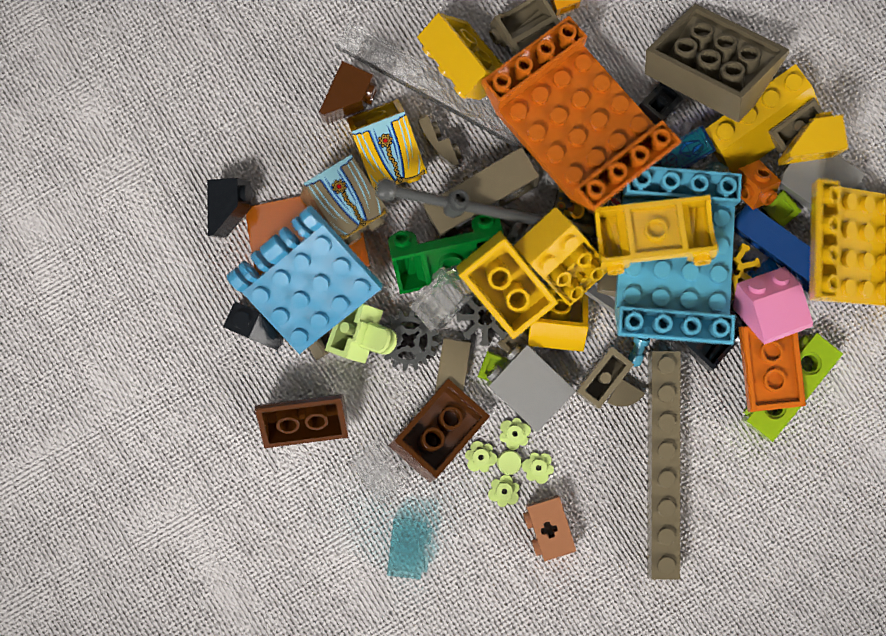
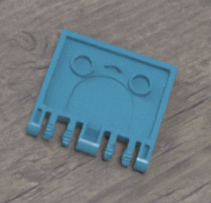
(306, 286)

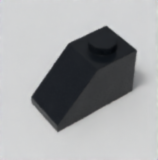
(660, 103)
(227, 204)
(252, 326)

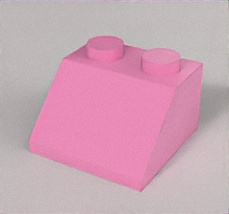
(772, 305)

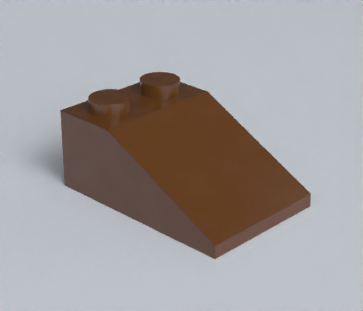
(439, 431)

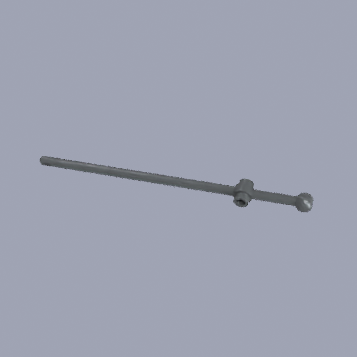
(458, 202)

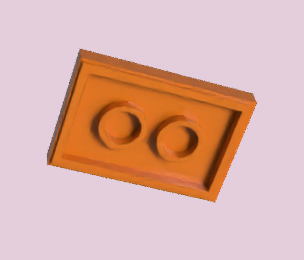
(771, 372)

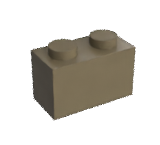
(604, 377)

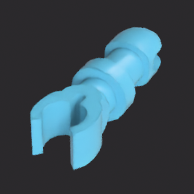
(636, 355)

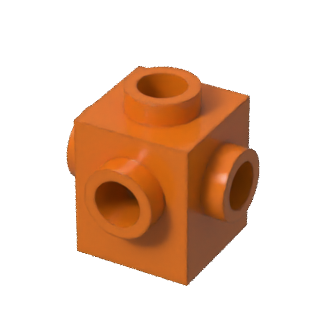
(758, 185)

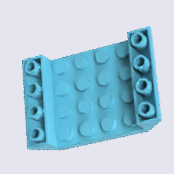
(673, 295)

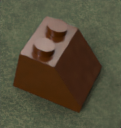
(348, 93)

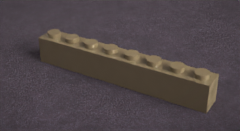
(663, 466)

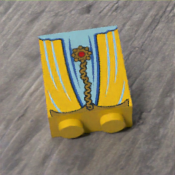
(387, 144)

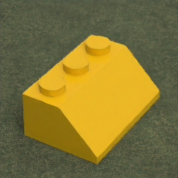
(459, 53)

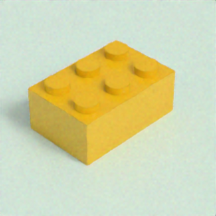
(506, 285)

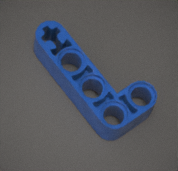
(775, 243)

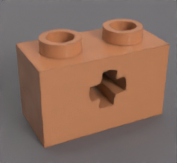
(561, 540)

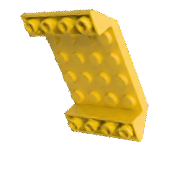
(847, 245)

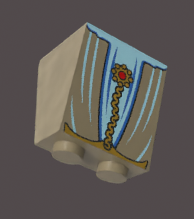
(345, 200)

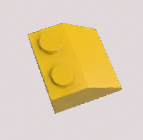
(817, 140)
(561, 326)

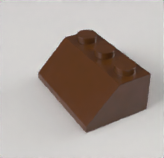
(302, 421)

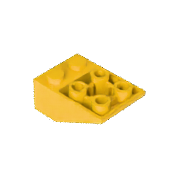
(561, 256)

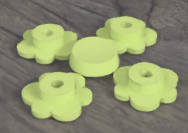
(509, 462)

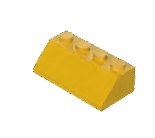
(749, 139)

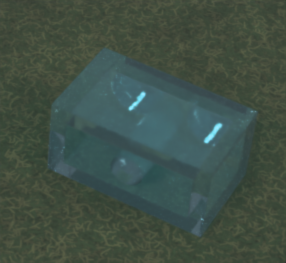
(407, 548)

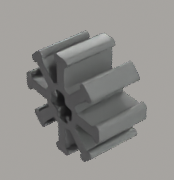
(475, 317)

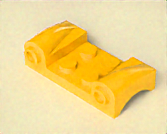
(655, 232)

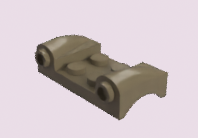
(522, 25)

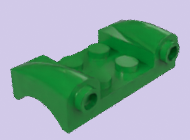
(417, 262)

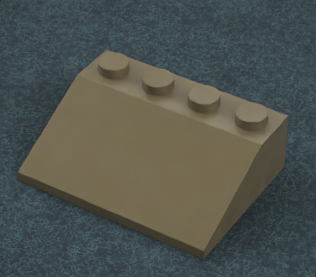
(715, 61)

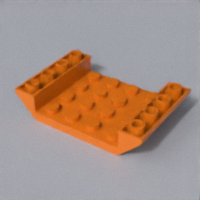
(576, 117)

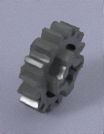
(416, 350)

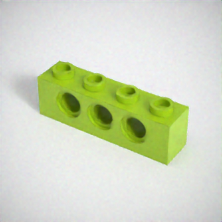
(824, 358)

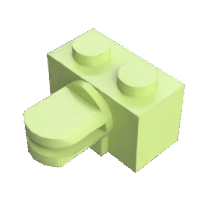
(360, 334)

